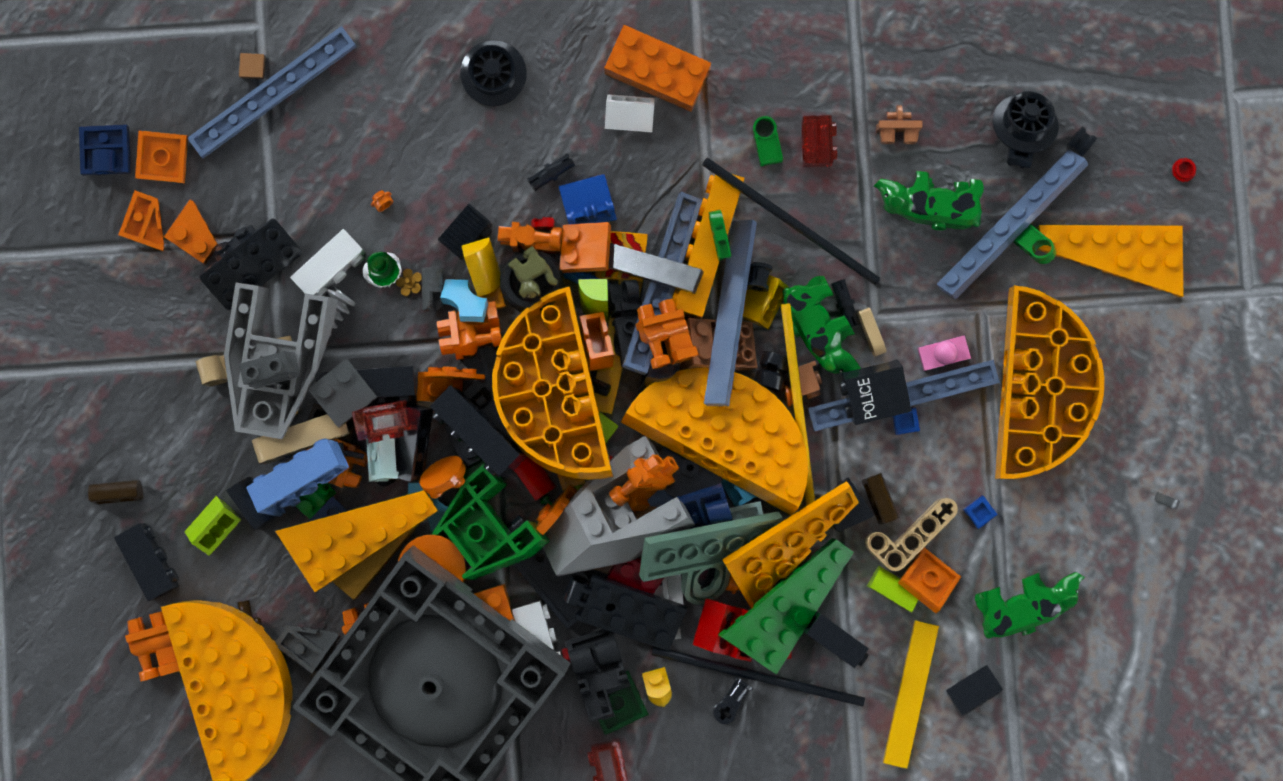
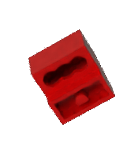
(713, 620)

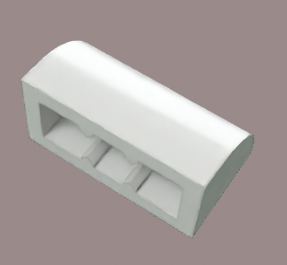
(629, 113)

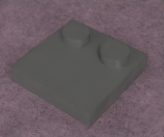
(342, 392)

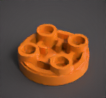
(443, 475)

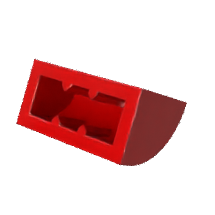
(534, 478)

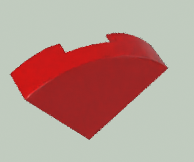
(545, 223)

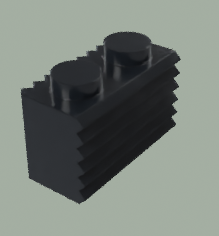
(465, 229)

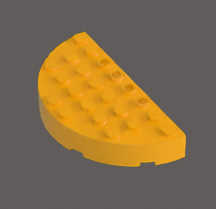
(1048, 385)
(548, 391)
(745, 443)
(233, 685)

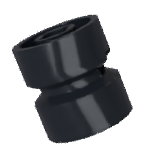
(769, 379)

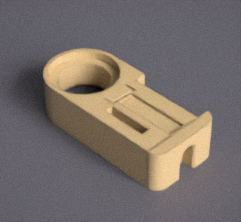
(871, 332)

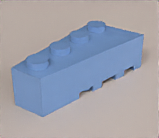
(297, 477)

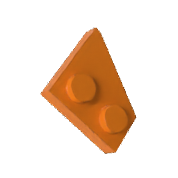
(143, 221)
(192, 233)
(551, 513)

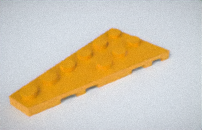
(1131, 252)
(340, 542)
(782, 548)

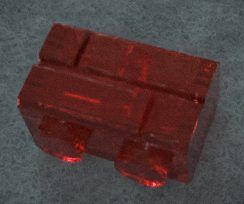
(817, 141)

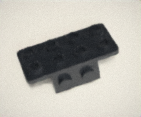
(249, 259)

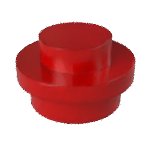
(1184, 170)

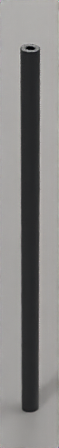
(790, 220)
(759, 676)

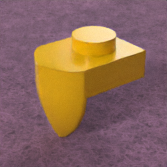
(657, 687)

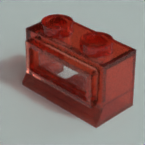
(380, 421)
(608, 761)

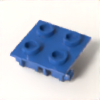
(588, 201)

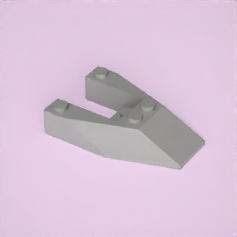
(272, 407)
(598, 531)

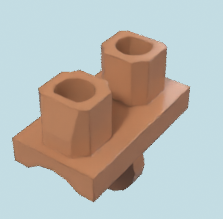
(888, 127)

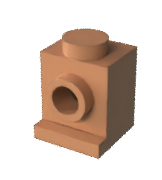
(809, 380)

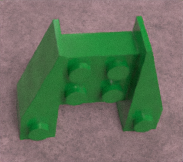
(481, 532)

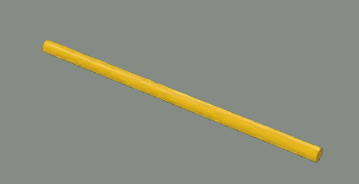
(796, 391)

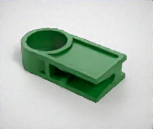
(768, 147)
(719, 235)
(1031, 240)

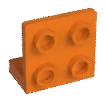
(437, 380)

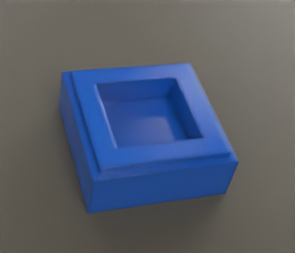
(906, 422)
(980, 512)

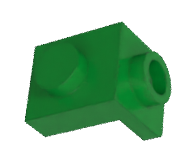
(312, 503)

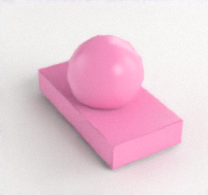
(944, 353)

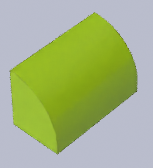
(594, 296)
(212, 526)
(887, 585)

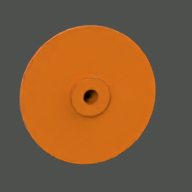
(441, 551)

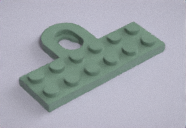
(699, 549)

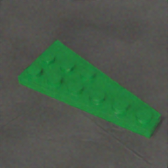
(781, 615)

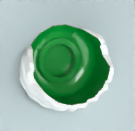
(382, 269)

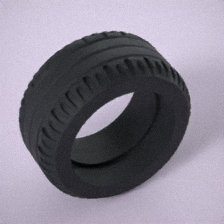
(507, 274)

